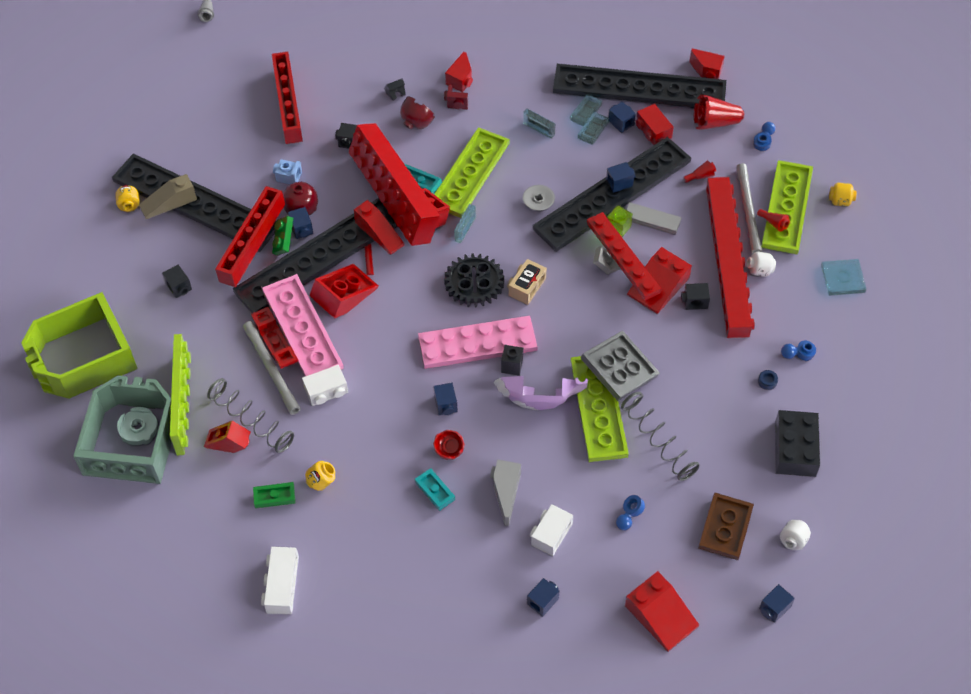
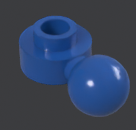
(768, 129)
(789, 351)
(624, 521)

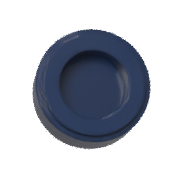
(768, 379)

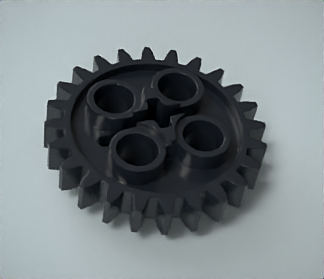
(460, 277)

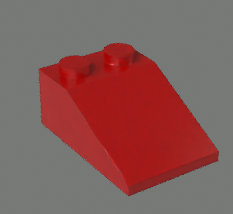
(669, 273)
(342, 290)
(661, 611)

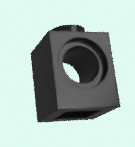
(345, 135)
(177, 281)
(696, 296)
(512, 360)

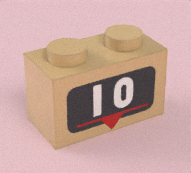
(527, 281)

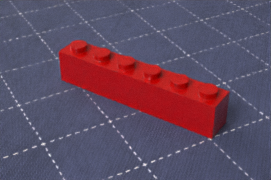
(287, 97)
(250, 236)

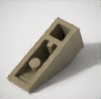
(169, 196)

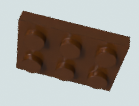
(726, 526)

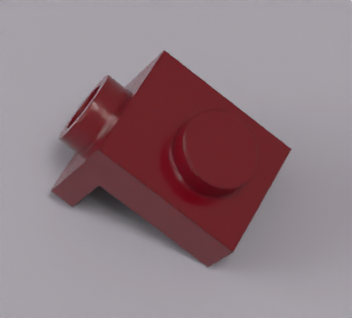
(456, 100)

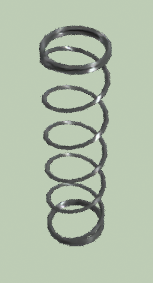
(221, 380)
(636, 402)

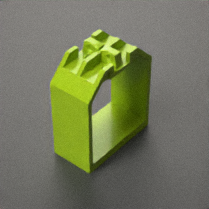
(65, 322)

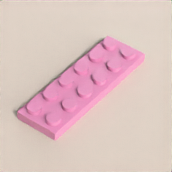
(301, 325)
(476, 341)

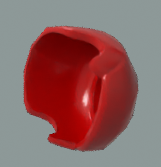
(448, 444)

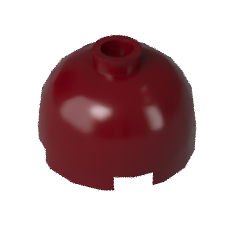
(415, 114)
(300, 195)

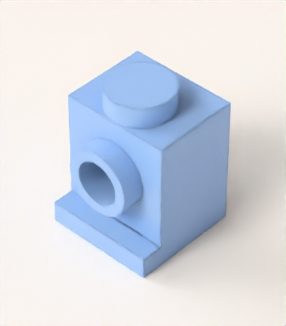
(287, 171)

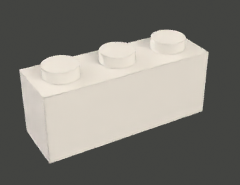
(280, 580)

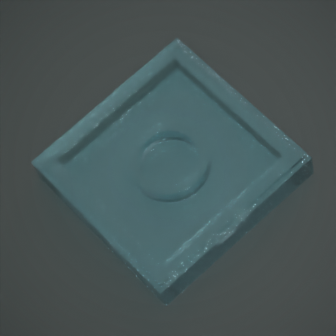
(843, 277)

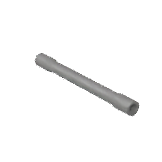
(742, 173)
(288, 398)

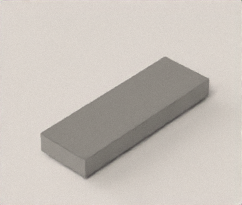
(654, 218)

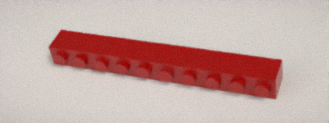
(728, 258)

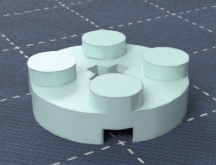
(137, 436)

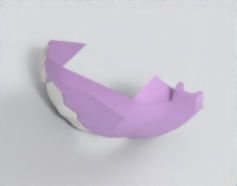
(524, 396)

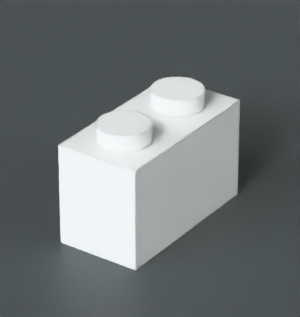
(325, 385)
(551, 529)

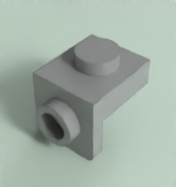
(605, 261)

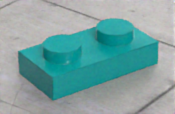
(435, 489)

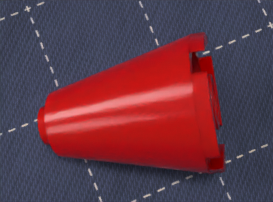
(716, 113)

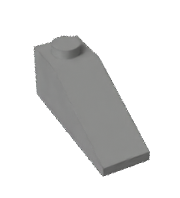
(505, 483)

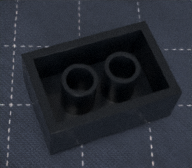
(797, 443)

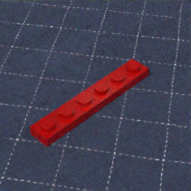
(624, 256)

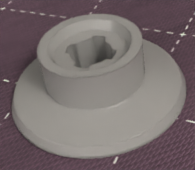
(538, 192)

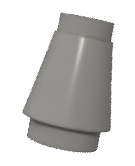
(206, 11)

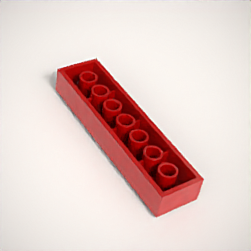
(394, 184)

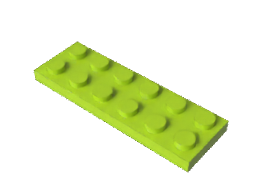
(471, 170)
(789, 198)
(179, 394)
(599, 417)

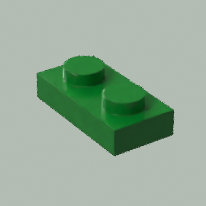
(282, 235)
(274, 495)

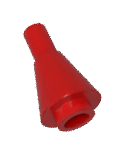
(703, 171)
(777, 220)

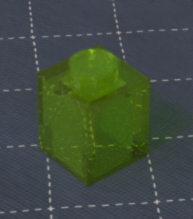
(621, 219)

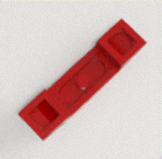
(273, 338)

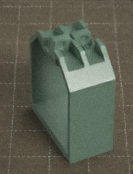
(119, 465)

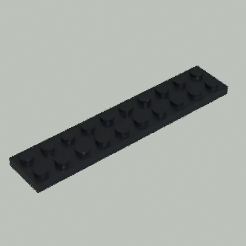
(635, 85)
(209, 209)
(571, 218)
(309, 259)

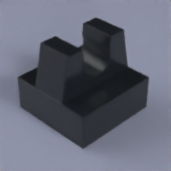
(396, 86)

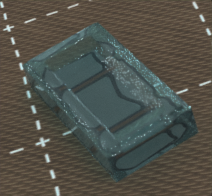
(585, 110)
(539, 123)
(593, 128)
(465, 223)

